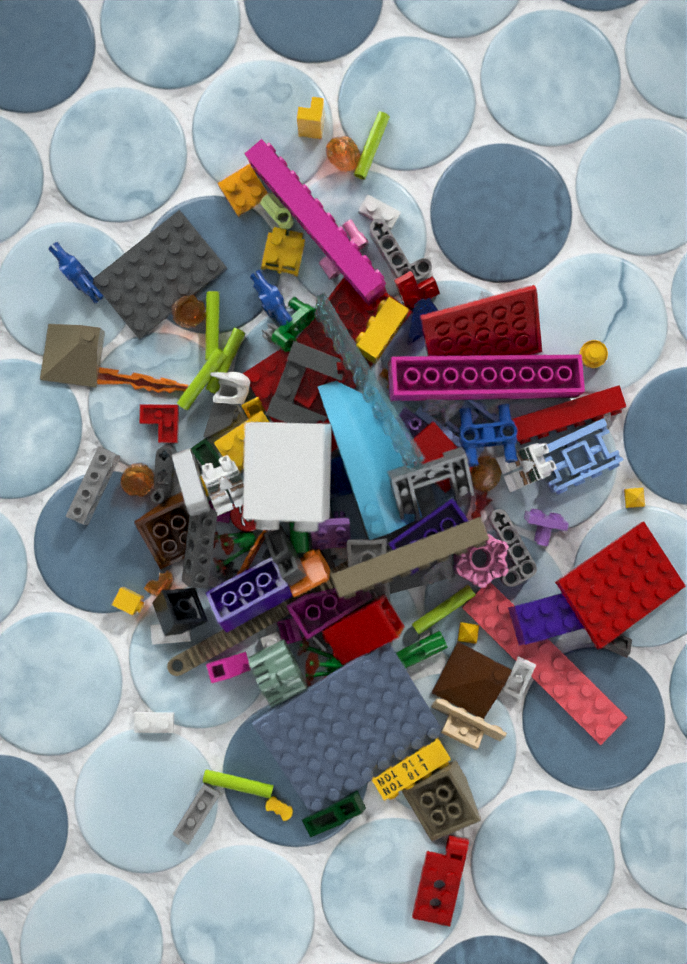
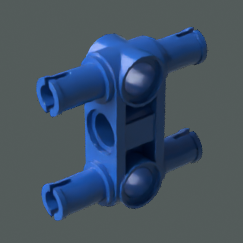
(75, 272)
(271, 299)
(488, 435)

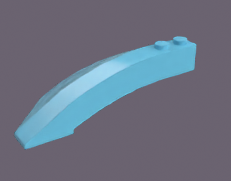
(366, 457)

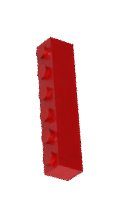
(569, 413)

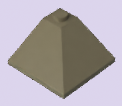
(72, 354)
(443, 801)

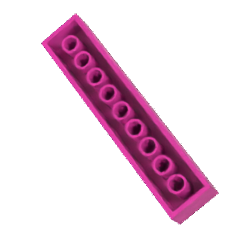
(316, 222)
(485, 377)

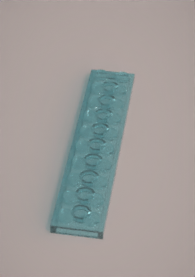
(368, 383)

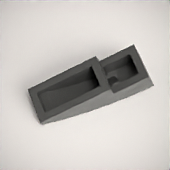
(284, 556)

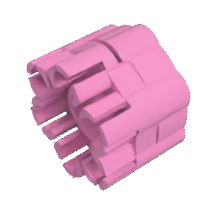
(493, 568)

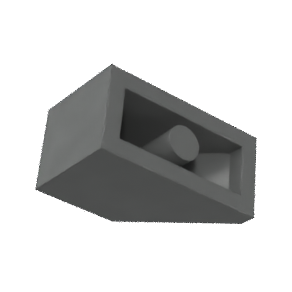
(221, 419)

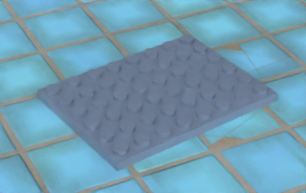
(348, 728)

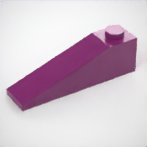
(323, 608)

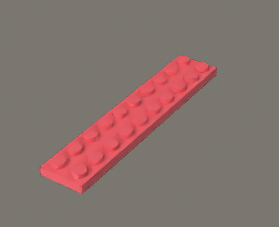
(552, 670)

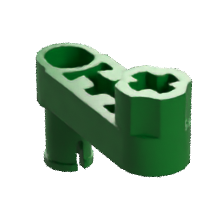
(285, 335)

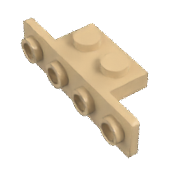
(465, 727)

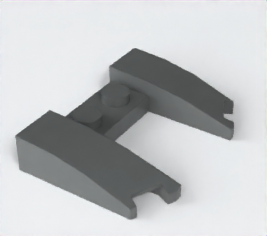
(299, 359)
(452, 466)

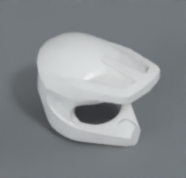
(233, 387)

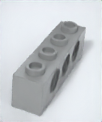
(93, 486)

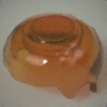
(164, 583)

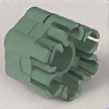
(278, 673)

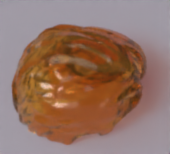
(343, 153)
(188, 311)
(486, 474)
(137, 479)

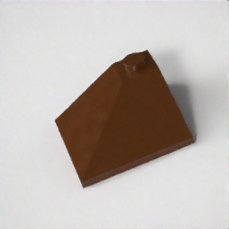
(166, 530)
(471, 680)

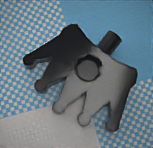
(327, 555)
(228, 571)

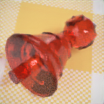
(481, 502)

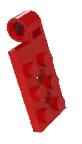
(449, 870)

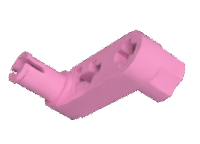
(359, 238)

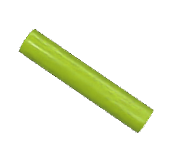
(371, 145)
(212, 322)
(230, 349)
(202, 379)
(443, 609)
(237, 783)

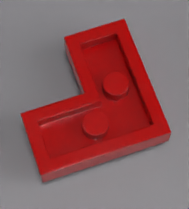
(411, 292)
(166, 417)

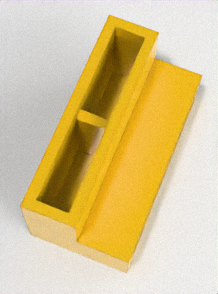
(311, 120)

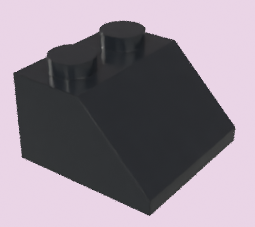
(179, 610)

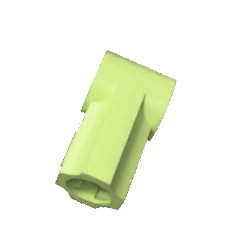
(277, 211)

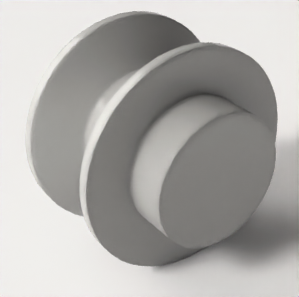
(268, 333)

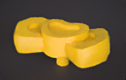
(279, 808)

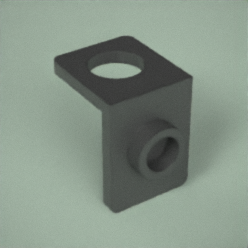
(319, 642)

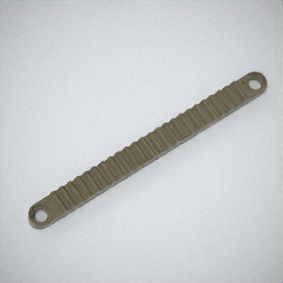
(222, 641)

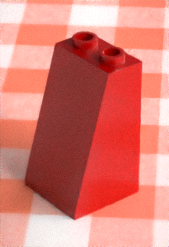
(363, 630)

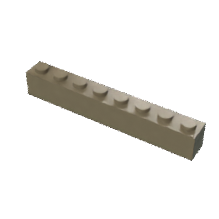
(411, 556)

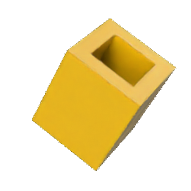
(128, 601)

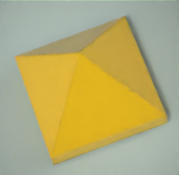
(252, 407)
(634, 497)
(468, 632)

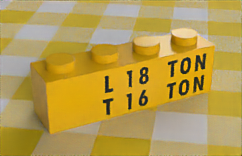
(411, 769)

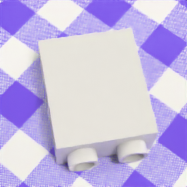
(287, 474)

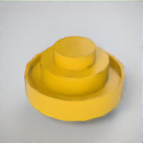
(593, 354)

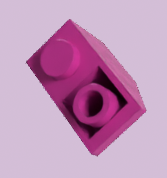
(228, 667)

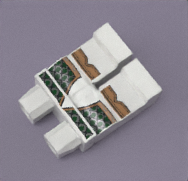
(533, 466)
(220, 479)

